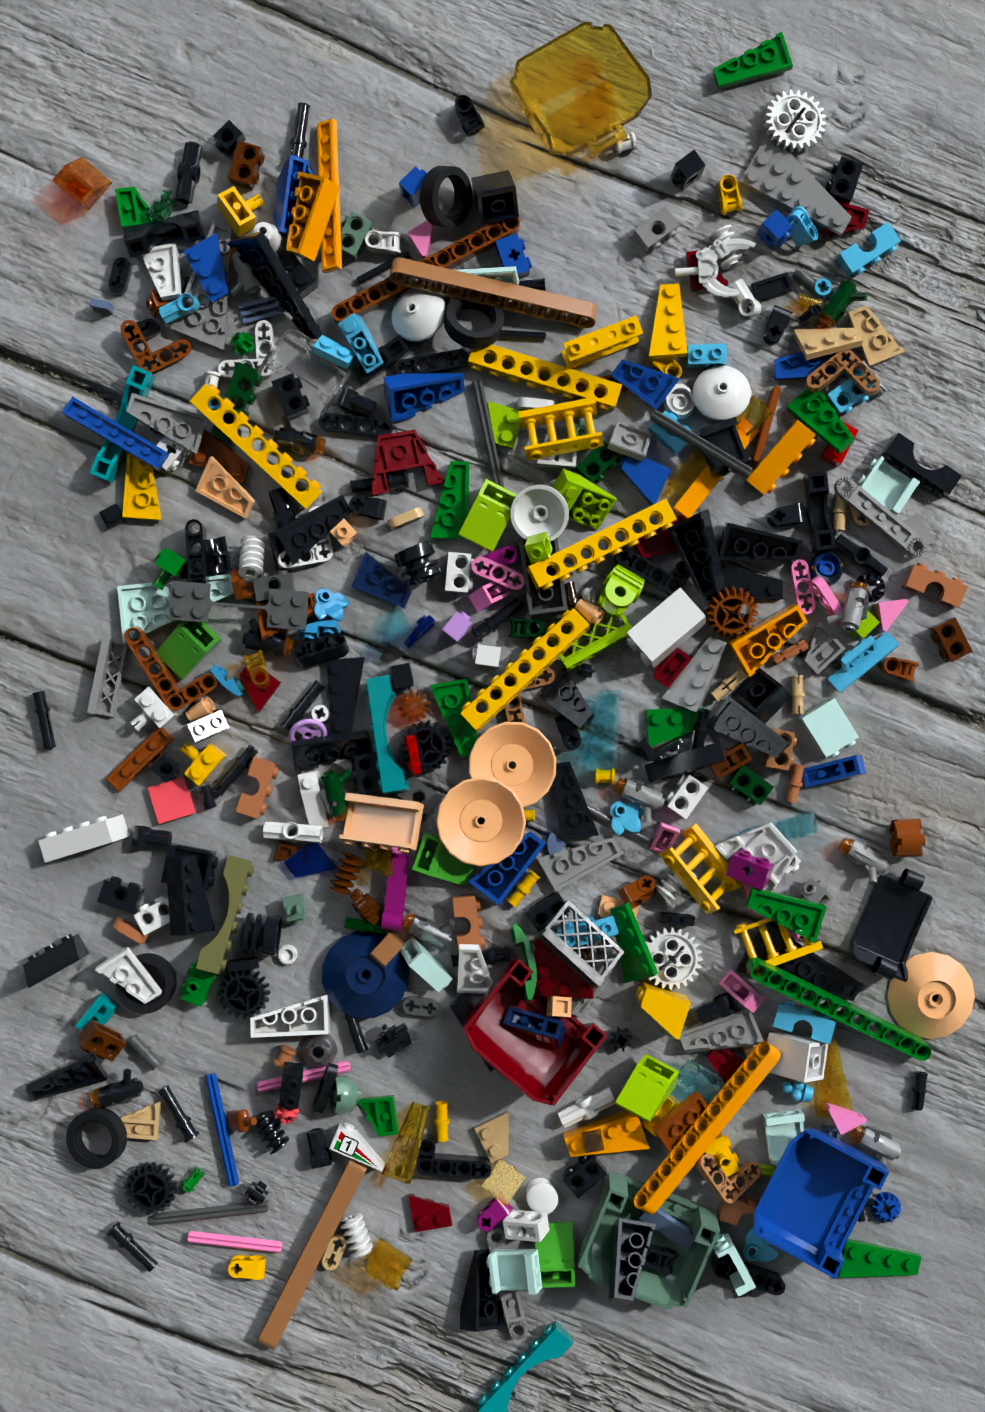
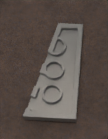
(173, 422)
(573, 863)
(723, 1033)

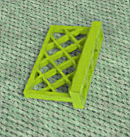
(596, 647)

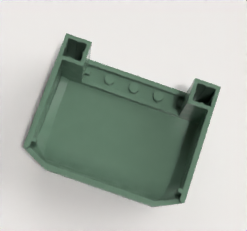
(654, 1286)

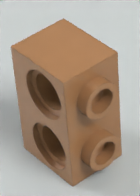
(769, 761)

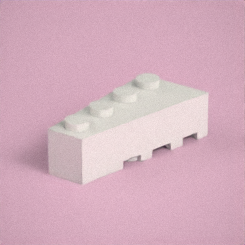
(303, 1018)

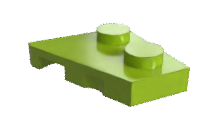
(504, 423)

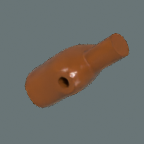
(240, 1120)

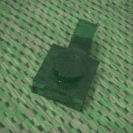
(161, 210)

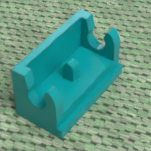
(100, 1011)

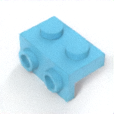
(334, 352)

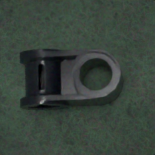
(469, 118)
(777, 323)
(372, 507)
(790, 515)
(567, 729)
(662, 1259)

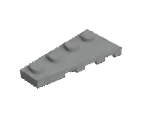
(694, 681)

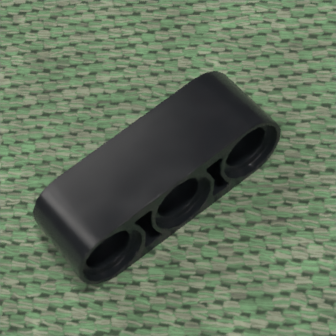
(312, 653)

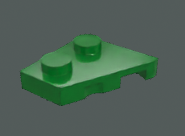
(131, 207)
(381, 1113)

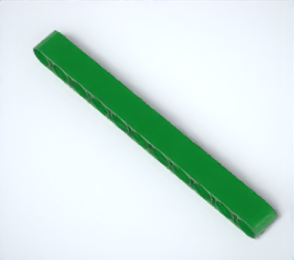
(832, 1003)

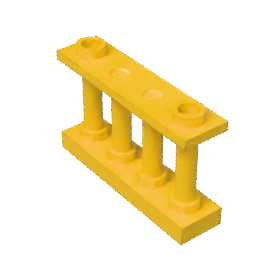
(601, 342)
(556, 413)
(711, 856)
(774, 958)

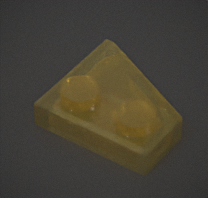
(378, 860)

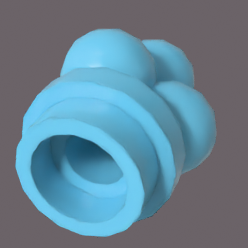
(798, 1091)

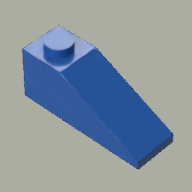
(834, 771)

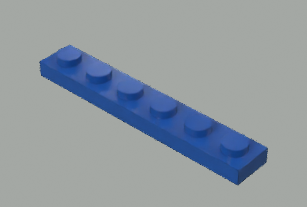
(115, 433)

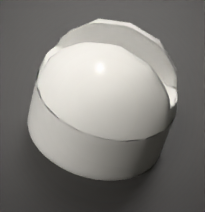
(588, 595)

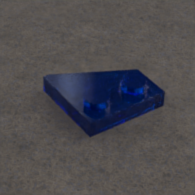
(309, 861)

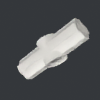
(304, 833)
(586, 1107)

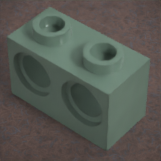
(355, 236)

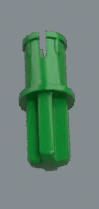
(360, 925)

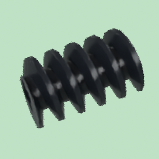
(271, 1131)

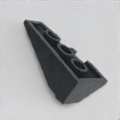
(479, 1307)

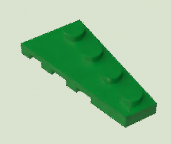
(822, 419)
(453, 502)
(791, 912)
(873, 1260)

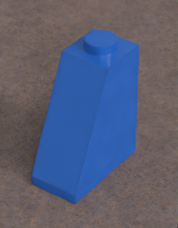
(645, 476)

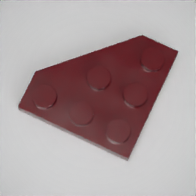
(556, 977)

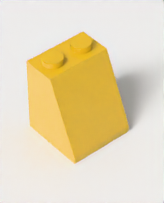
(664, 1006)

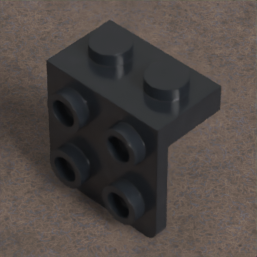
(644, 749)

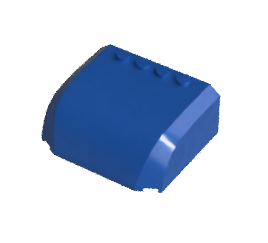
(817, 1198)

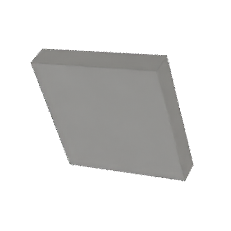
(630, 441)

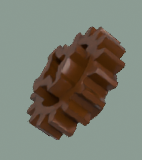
(366, 907)

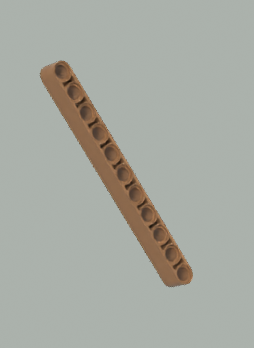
(493, 292)
(312, 1253)

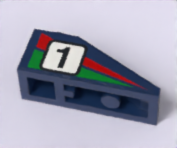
(535, 1026)

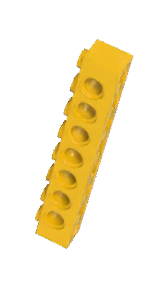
(539, 366)
(201, 401)
(660, 510)
(568, 618)

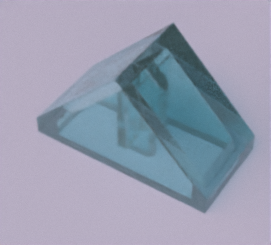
(397, 626)

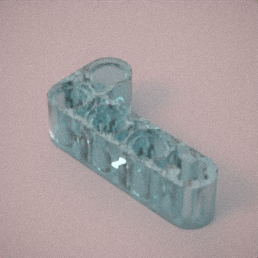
(795, 827)

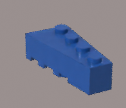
(500, 878)

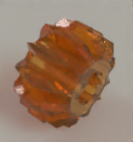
(414, 712)

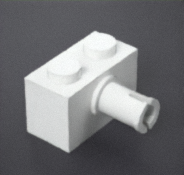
(153, 709)

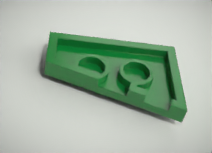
(668, 724)

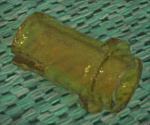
(806, 301)

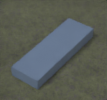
(670, 1228)

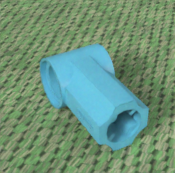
(177, 309)

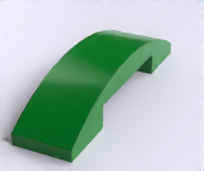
(520, 939)

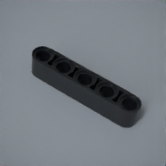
(200, 557)

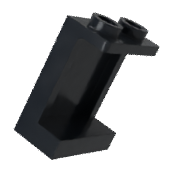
(726, 437)
(206, 861)

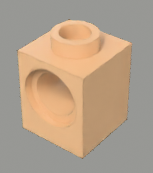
(344, 533)
(559, 1007)

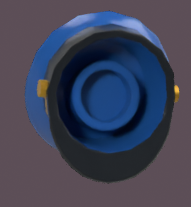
(826, 566)

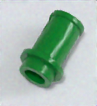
(189, 1184)

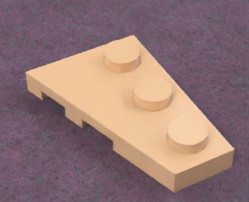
(224, 489)

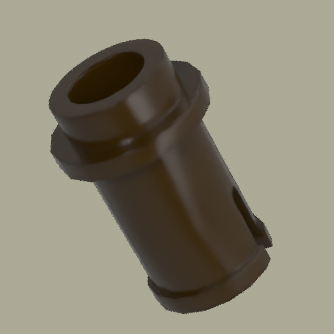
(571, 595)

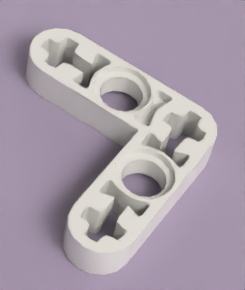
(259, 356)
(314, 553)

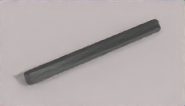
(487, 432)
(701, 444)
(210, 1212)

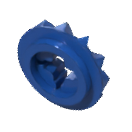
(891, 1200)

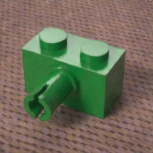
(170, 565)
(197, 985)

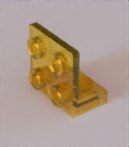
(387, 1264)

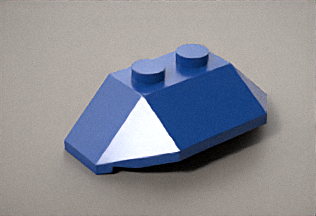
(285, 191)

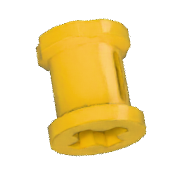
(605, 776)

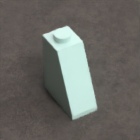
(425, 964)

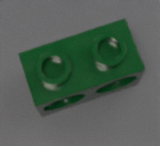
(593, 459)
(752, 781)

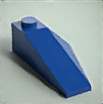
(414, 392)

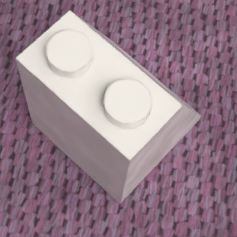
(800, 1057)

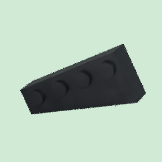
(753, 544)

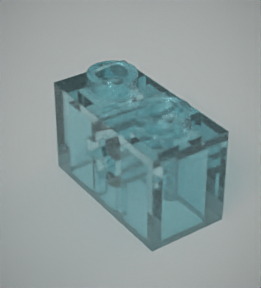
(696, 1077)

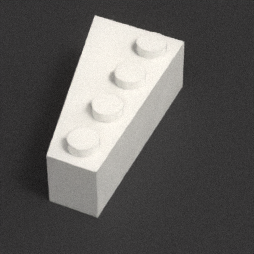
(83, 838)

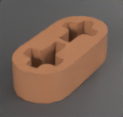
(129, 930)

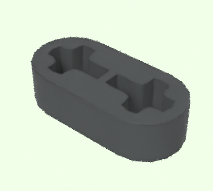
(420, 1011)

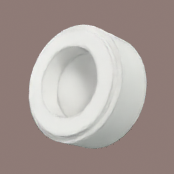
(287, 954)

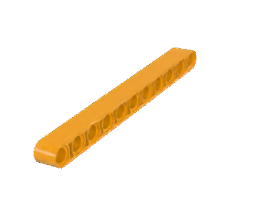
(707, 1128)

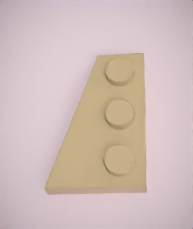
(826, 341)
(876, 342)

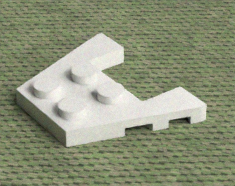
(766, 843)

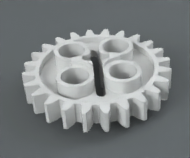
(809, 131)
(683, 970)

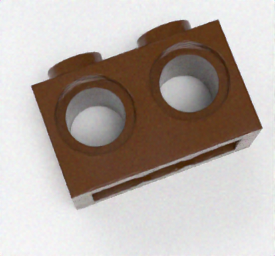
(241, 165)
(955, 637)
(734, 758)
(101, 1040)

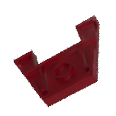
(399, 453)

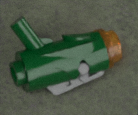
(837, 303)
(333, 794)

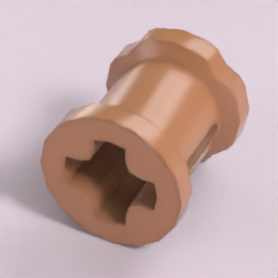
(285, 1055)

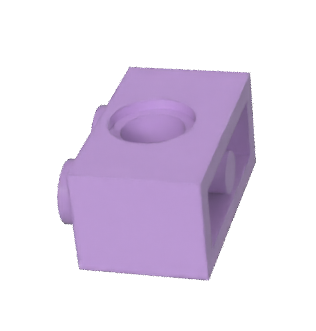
(458, 626)

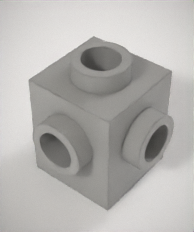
(815, 892)

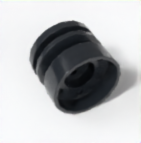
(418, 564)
(261, 934)

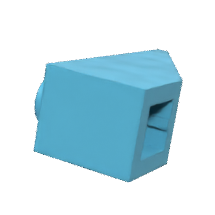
(361, 342)

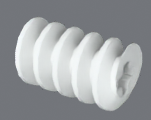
(731, 260)
(251, 557)
(670, 887)
(357, 1234)

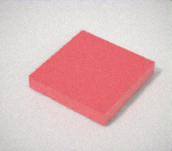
(172, 800)

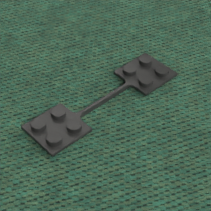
(192, 603)

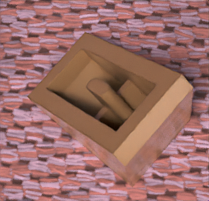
(387, 948)

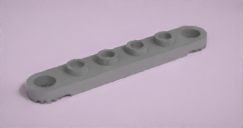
(880, 517)
(510, 1299)

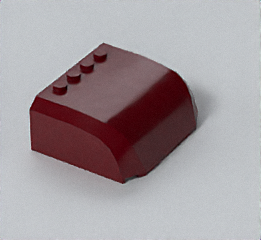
(531, 1066)

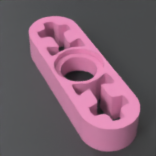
(482, 572)
(797, 593)
(825, 596)

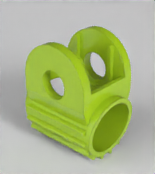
(620, 590)

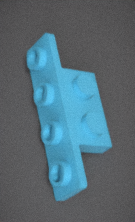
(862, 659)
(605, 924)

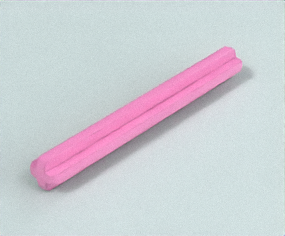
(308, 1075)
(234, 1241)

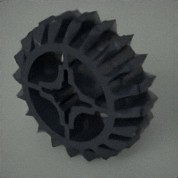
(442, 752)
(246, 1000)
(137, 1193)

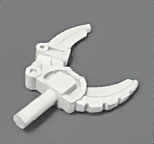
(708, 268)

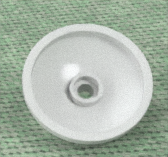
(423, 320)
(720, 403)
(526, 514)

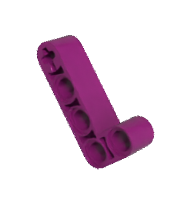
(396, 893)

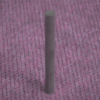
(607, 819)

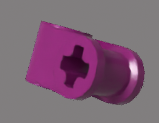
(498, 556)
(495, 1212)

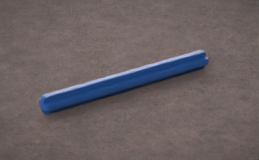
(222, 1130)

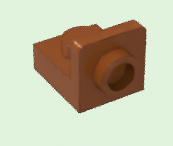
(154, 302)
(241, 589)

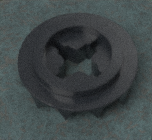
(873, 580)

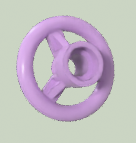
(307, 730)

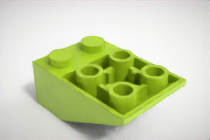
(585, 500)
(488, 516)
(647, 1088)

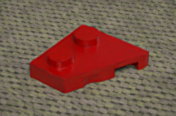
(414, 761)

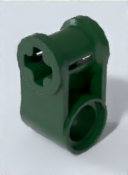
(523, 628)

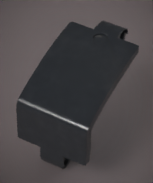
(890, 924)

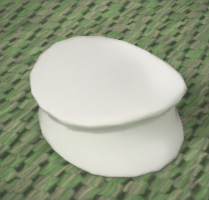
(680, 401)
(541, 1195)

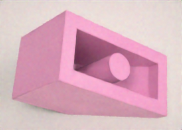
(489, 595)
(742, 991)

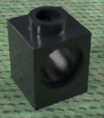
(228, 129)
(402, 676)
(163, 758)

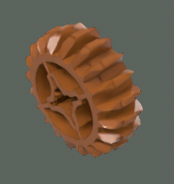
(726, 618)

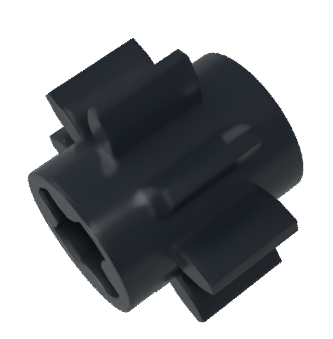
(626, 1038)
(256, 1193)

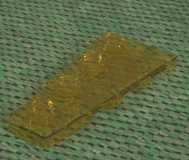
(833, 1085)
(406, 1147)

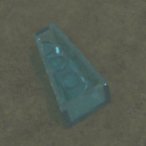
(603, 736)

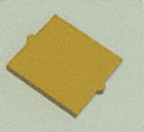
(753, 415)
(503, 1182)

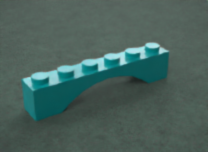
(110, 456)
(381, 695)
(550, 1345)

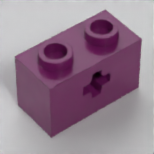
(740, 869)

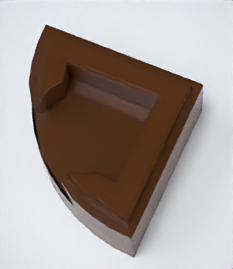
(284, 851)

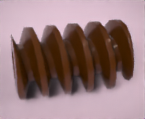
(346, 873)

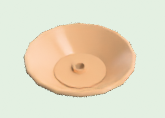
(524, 746)
(484, 842)
(930, 976)

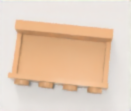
(382, 822)

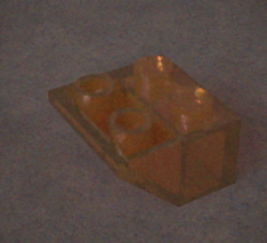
(82, 182)

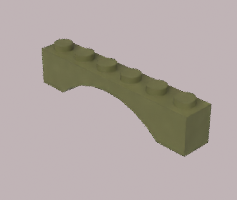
(236, 875)

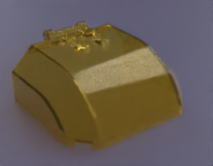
(581, 89)

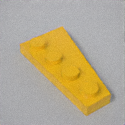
(668, 330)
(140, 491)

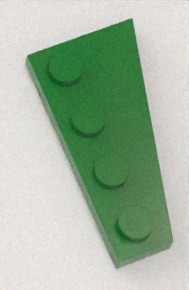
(764, 60)
(451, 698)
(636, 959)

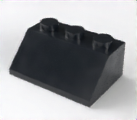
(54, 959)

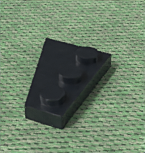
(567, 700)

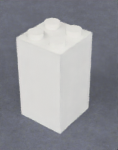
(665, 628)

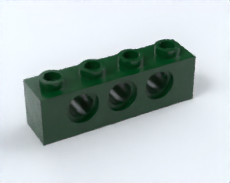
(234, 391)

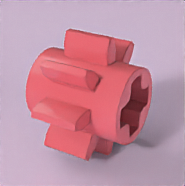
(285, 1114)

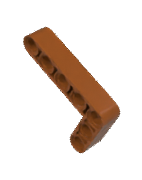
(164, 674)

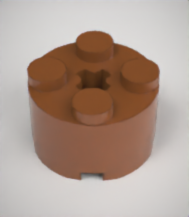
(906, 838)

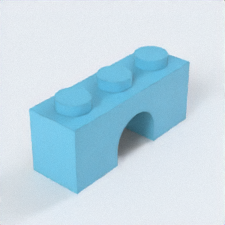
(854, 259)
(788, 1015)

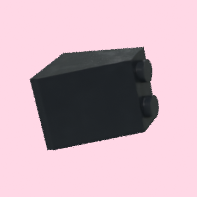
(495, 197)

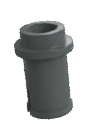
(804, 278)

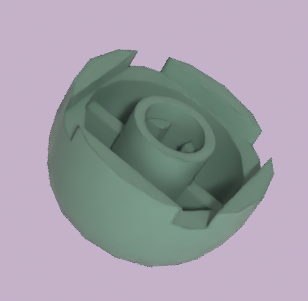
(344, 1095)

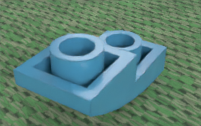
(315, 630)
(232, 684)

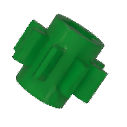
(242, 343)

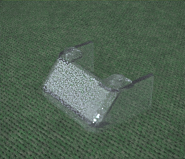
(295, 354)

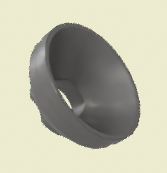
(324, 1041)

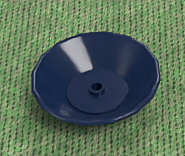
(352, 992)

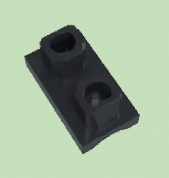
(219, 555)
(391, 1037)

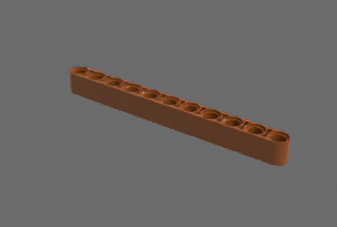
(448, 252)

